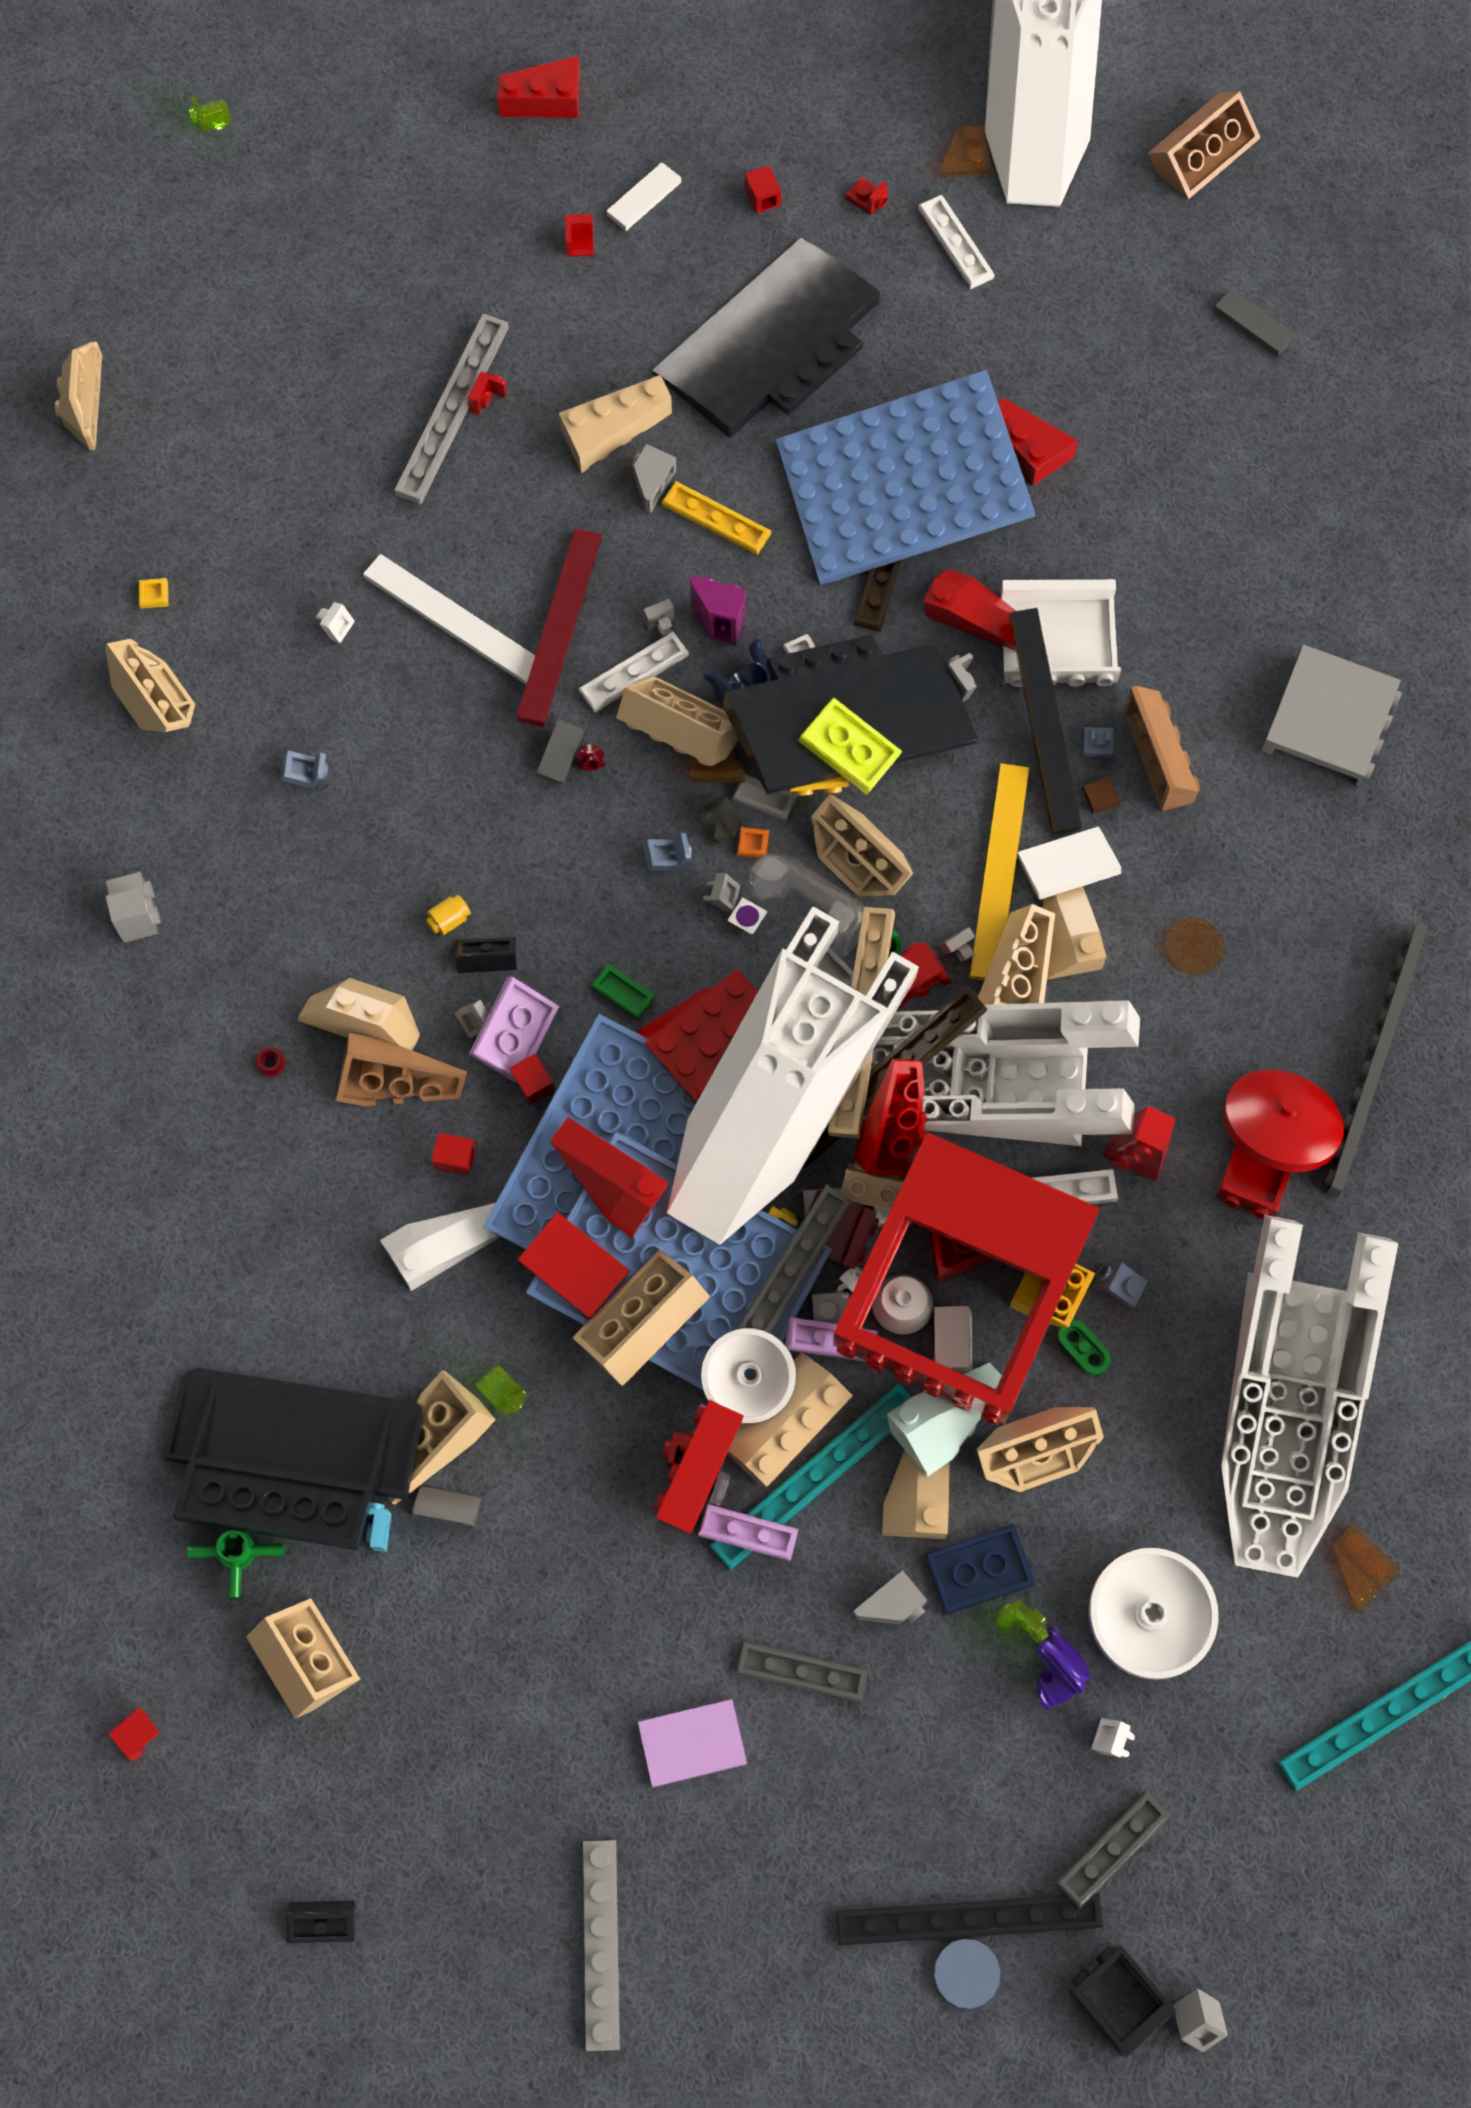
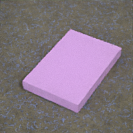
(513, 1027)
(692, 1743)

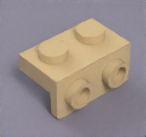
(871, 1190)

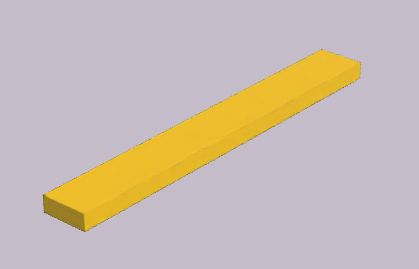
(999, 866)

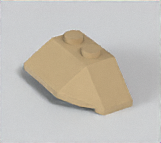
(80, 393)
(148, 688)
(858, 850)
(363, 1011)
(1040, 1447)

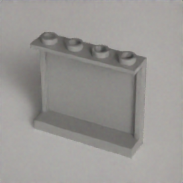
(1334, 713)

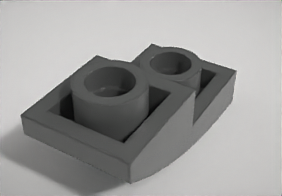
(560, 751)

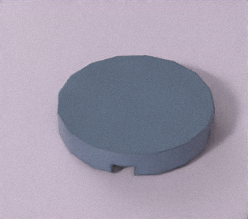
(967, 1973)

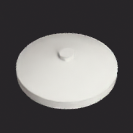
(1153, 1613)

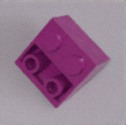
(718, 608)

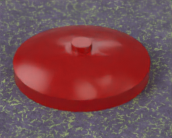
(1283, 1120)

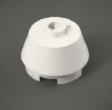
(903, 1304)

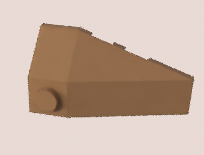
(386, 1070)

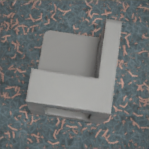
(1200, 2020)

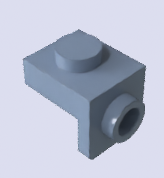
(304, 769)
(667, 853)
(1120, 1282)

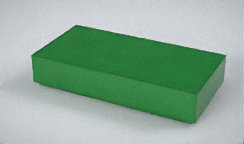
(623, 992)

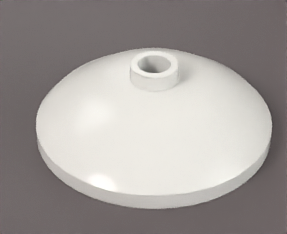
(726, 1380)

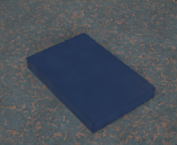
(980, 1569)

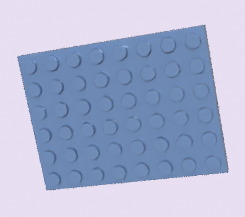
(905, 477)
(607, 1090)
(727, 1271)

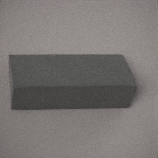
(446, 1507)

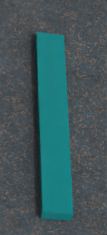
(820, 1470)
(1378, 1718)

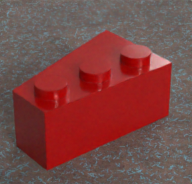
(541, 91)
(1036, 443)
(929, 971)
(1146, 1147)

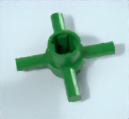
(235, 1564)

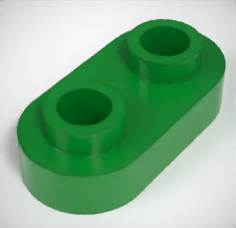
(1085, 1347)

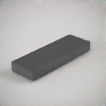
(1254, 322)

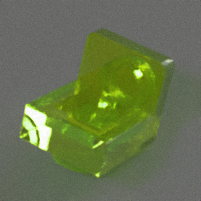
(210, 116)
(501, 1390)
(1029, 1619)

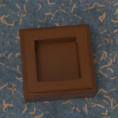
(1101, 795)

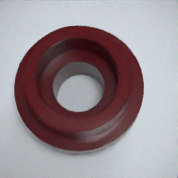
(270, 1053)

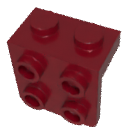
(851, 1233)

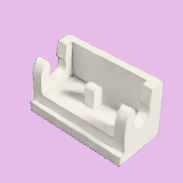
(954, 1337)

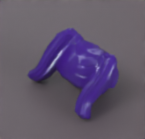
(1065, 1671)

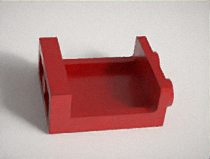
(1252, 1185)

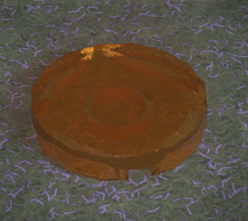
(1196, 954)

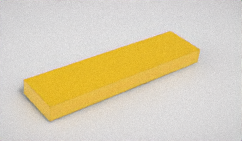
(716, 518)

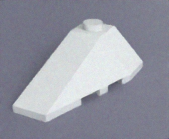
(438, 1243)

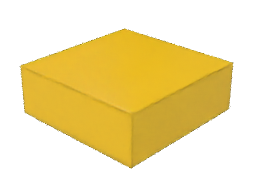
(153, 593)

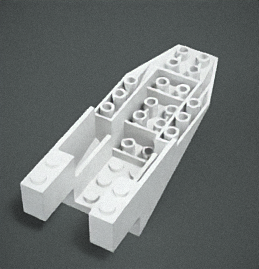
(1040, 94)
(1023, 1071)
(779, 1082)
(1298, 1397)

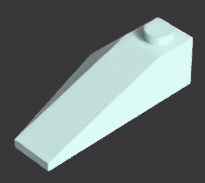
(933, 1427)

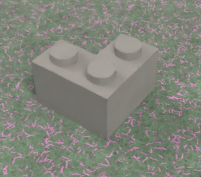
(132, 907)

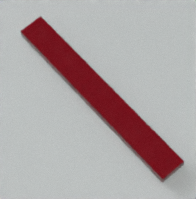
(559, 628)

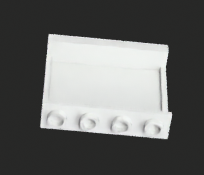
(1075, 626)

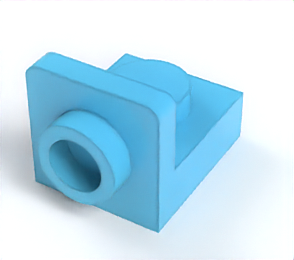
(378, 1531)

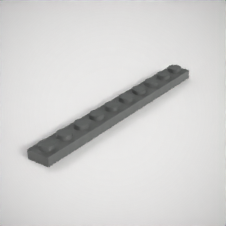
(1372, 1069)

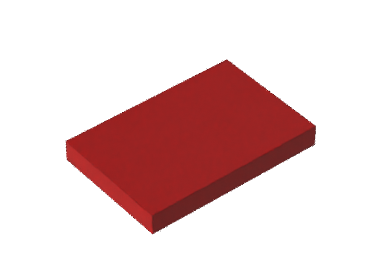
(573, 1265)

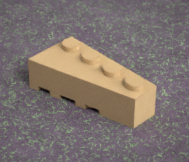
(613, 420)
(1021, 959)

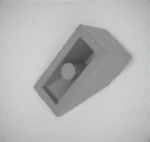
(652, 474)
(893, 1603)

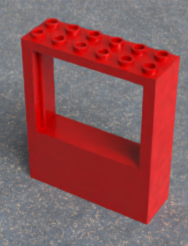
(994, 1215)

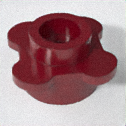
(590, 758)

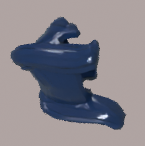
(749, 675)

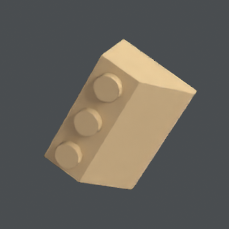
(302, 1657)

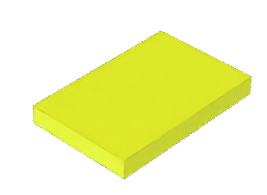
(850, 746)

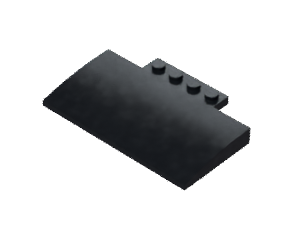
(772, 339)
(897, 694)

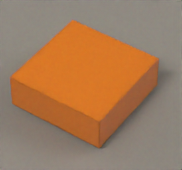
(752, 842)

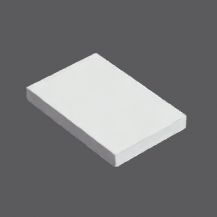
(1069, 863)

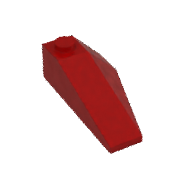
(970, 607)
(894, 1121)
(614, 1181)

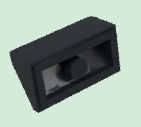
(486, 955)
(321, 1921)

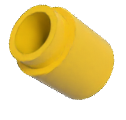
(447, 915)

